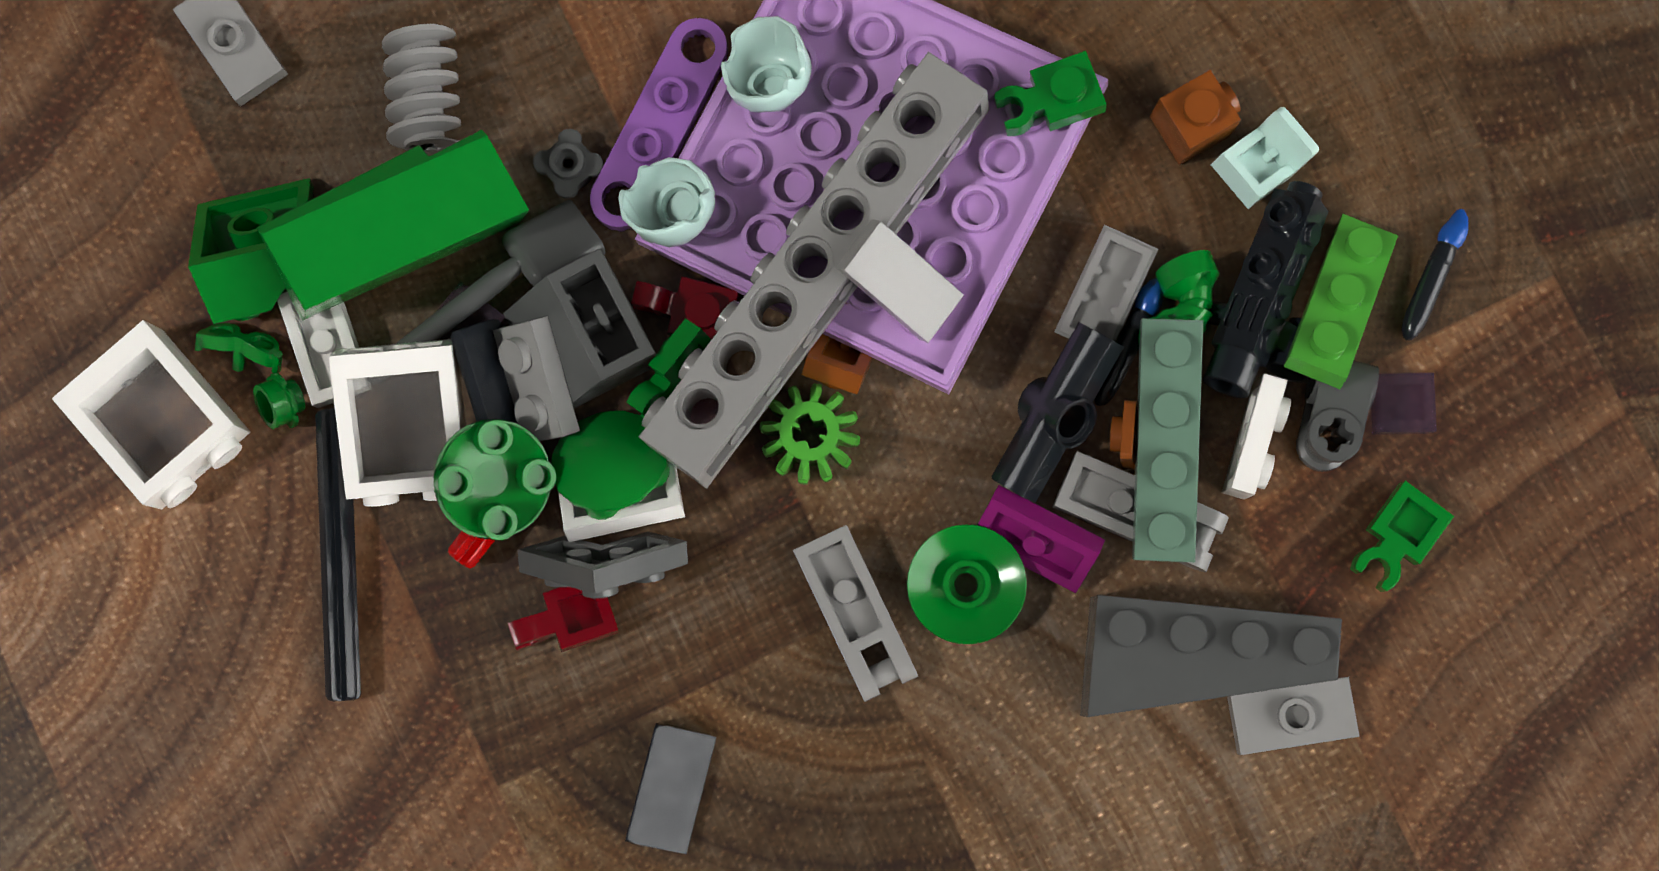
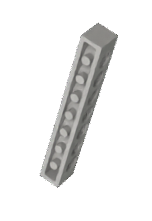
(921, 90)

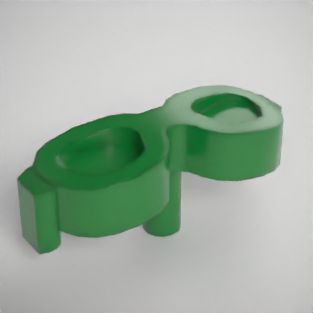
(254, 346)

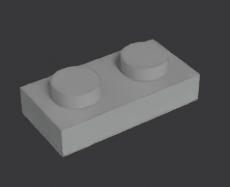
(536, 379)

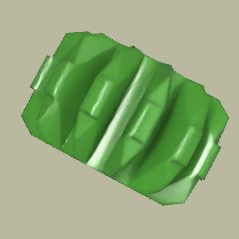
(820, 416)

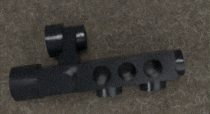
(1253, 321)

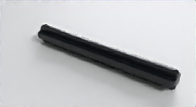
(337, 566)

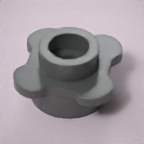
(569, 180)

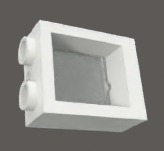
(395, 416)
(152, 417)

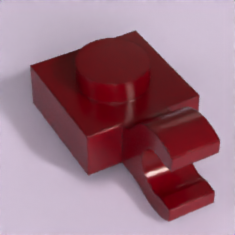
(695, 301)
(569, 617)

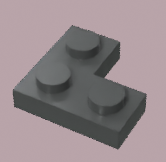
(603, 568)

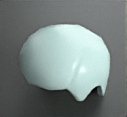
(766, 65)
(668, 202)

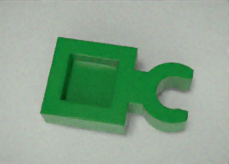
(1060, 92)
(667, 365)
(1405, 529)

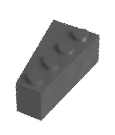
(1184, 653)

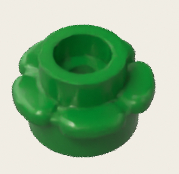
(279, 401)

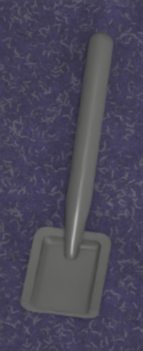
(535, 250)

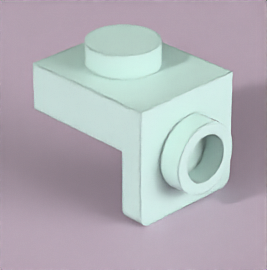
(1265, 157)

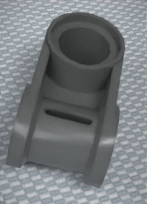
(1341, 413)

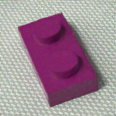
(1043, 539)

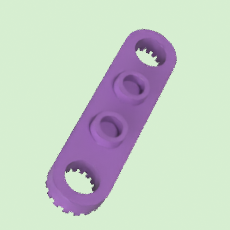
(661, 114)

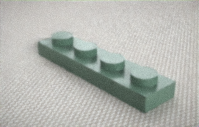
(1167, 440)

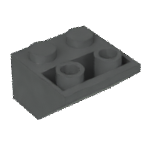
(591, 326)

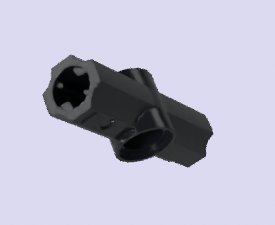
(1057, 412)

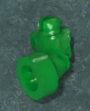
(1190, 282)

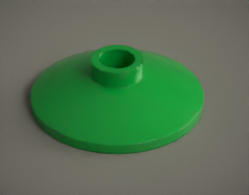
(998, 577)

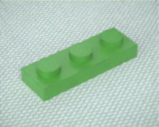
(1341, 301)

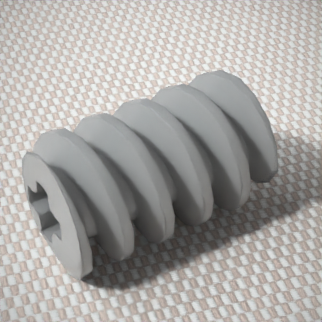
(417, 87)

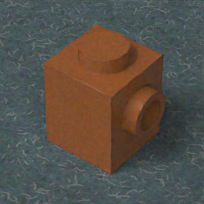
(1196, 116)

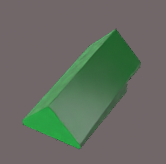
(391, 222)

